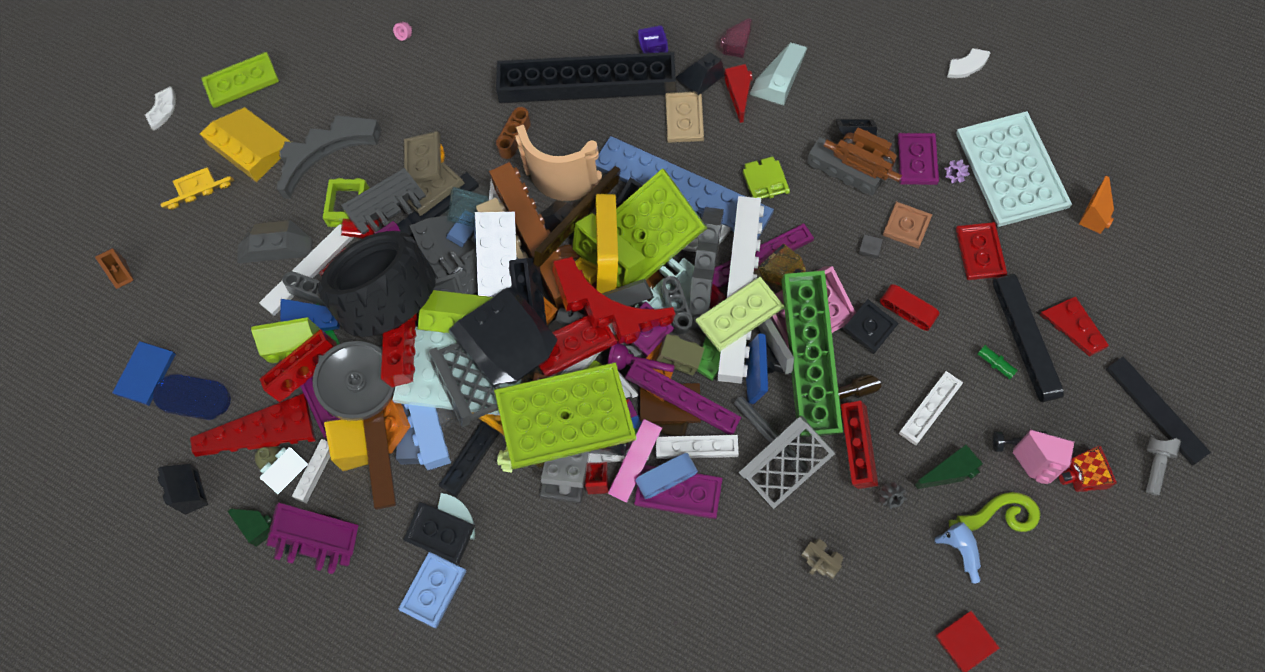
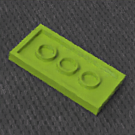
(240, 80)

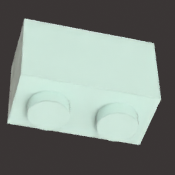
(283, 469)

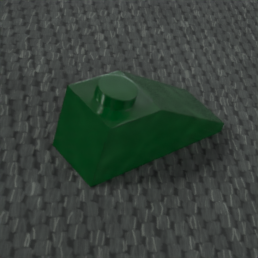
(953, 469)

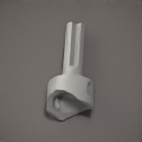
(1162, 451)

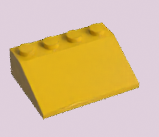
(245, 142)

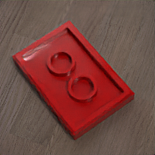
(981, 251)

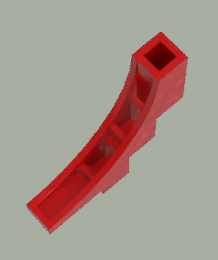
(602, 310)

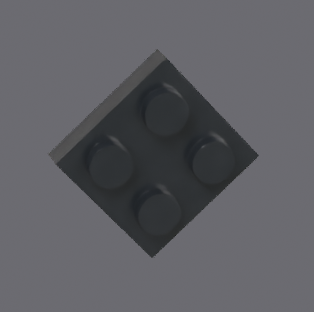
(870, 326)

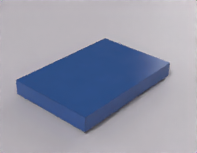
(757, 369)
(143, 373)

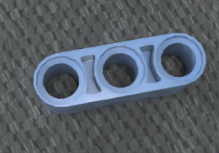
(666, 475)

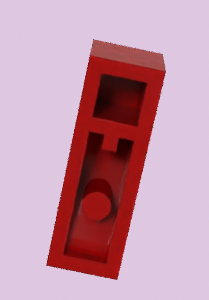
(738, 85)

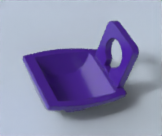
(653, 40)

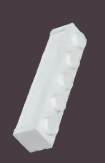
(312, 472)

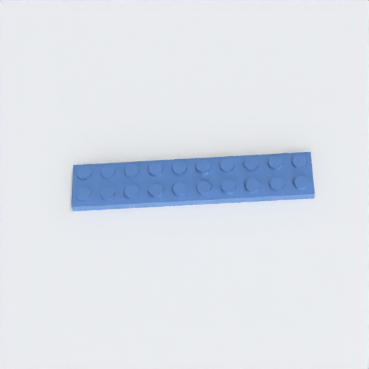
(696, 189)

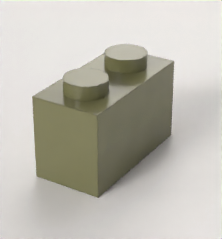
(680, 353)

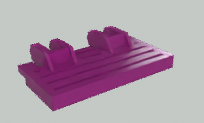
(316, 535)

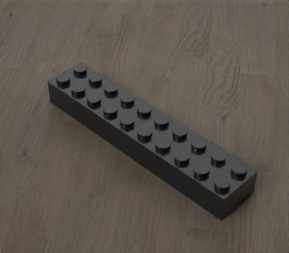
(586, 77)

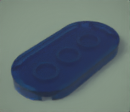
(191, 397)

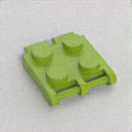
(765, 179)

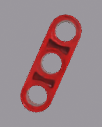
(909, 307)

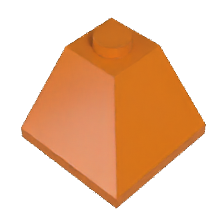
(1100, 208)

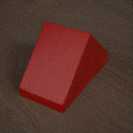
(597, 478)

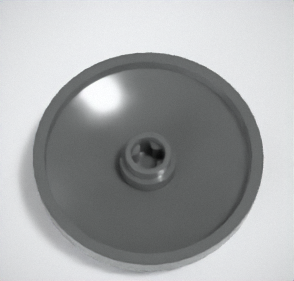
(350, 381)

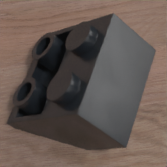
(182, 487)

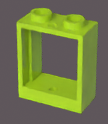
(332, 218)

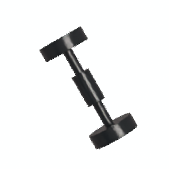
(999, 441)

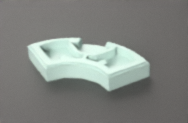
(456, 508)

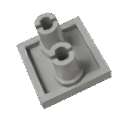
(566, 472)

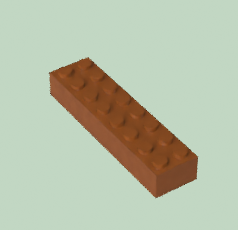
(528, 222)

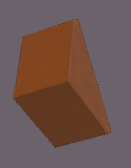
(115, 267)

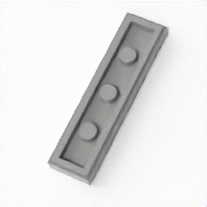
(777, 345)

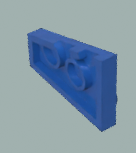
(317, 314)

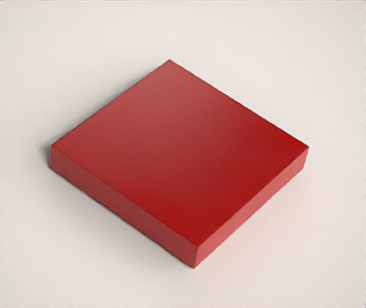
(967, 642)

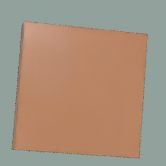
(907, 225)

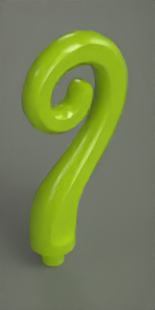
(978, 519)

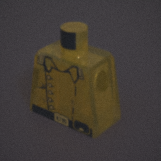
(779, 263)

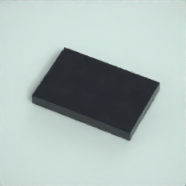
(439, 532)

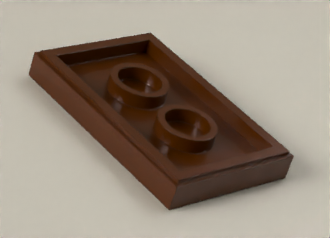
(665, 412)

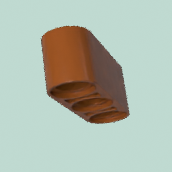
(507, 139)

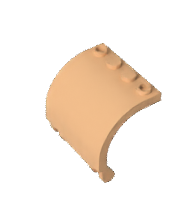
(560, 176)

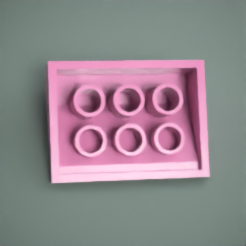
(839, 305)

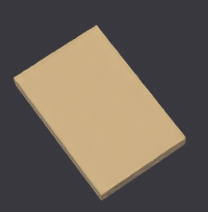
(684, 117)

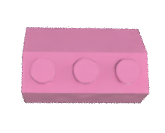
(1043, 455)

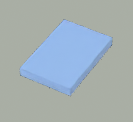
(432, 590)

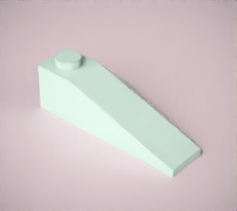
(779, 76)

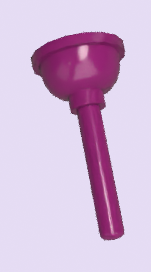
(622, 357)

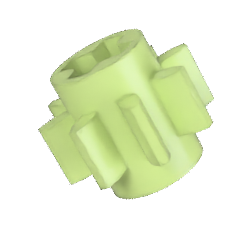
(504, 460)

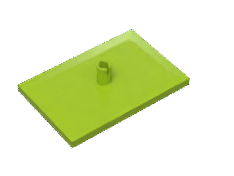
(658, 222)
(588, 400)

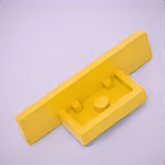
(194, 185)

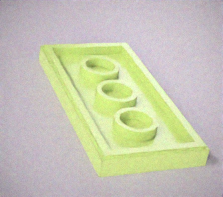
(739, 314)

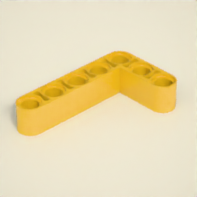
(606, 243)

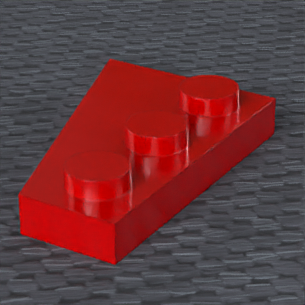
(1077, 325)

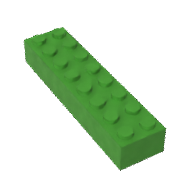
(813, 352)

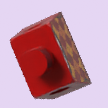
(1089, 472)

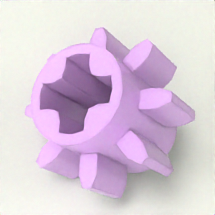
(959, 176)

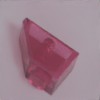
(736, 39)

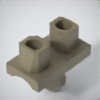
(822, 561)

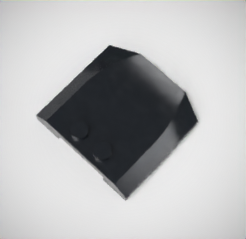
(504, 338)

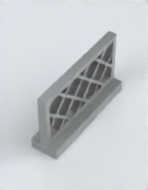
(777, 446)

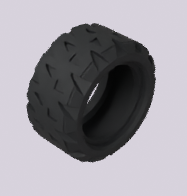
(377, 283)

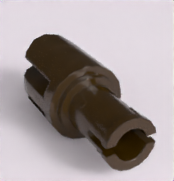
(860, 387)

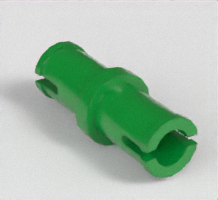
(997, 362)

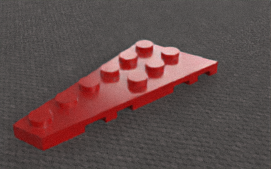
(265, 428)

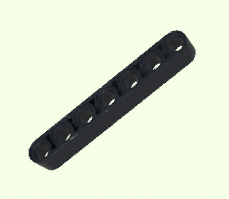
(1028, 338)

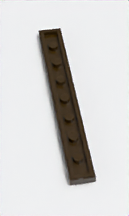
(582, 210)

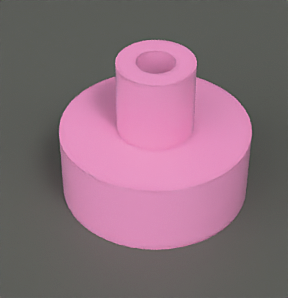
(402, 31)

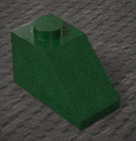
(252, 524)

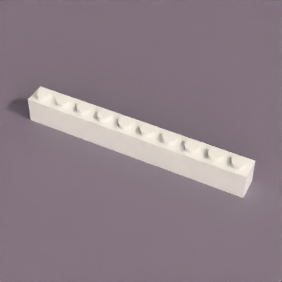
(741, 274)

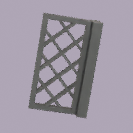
(451, 388)

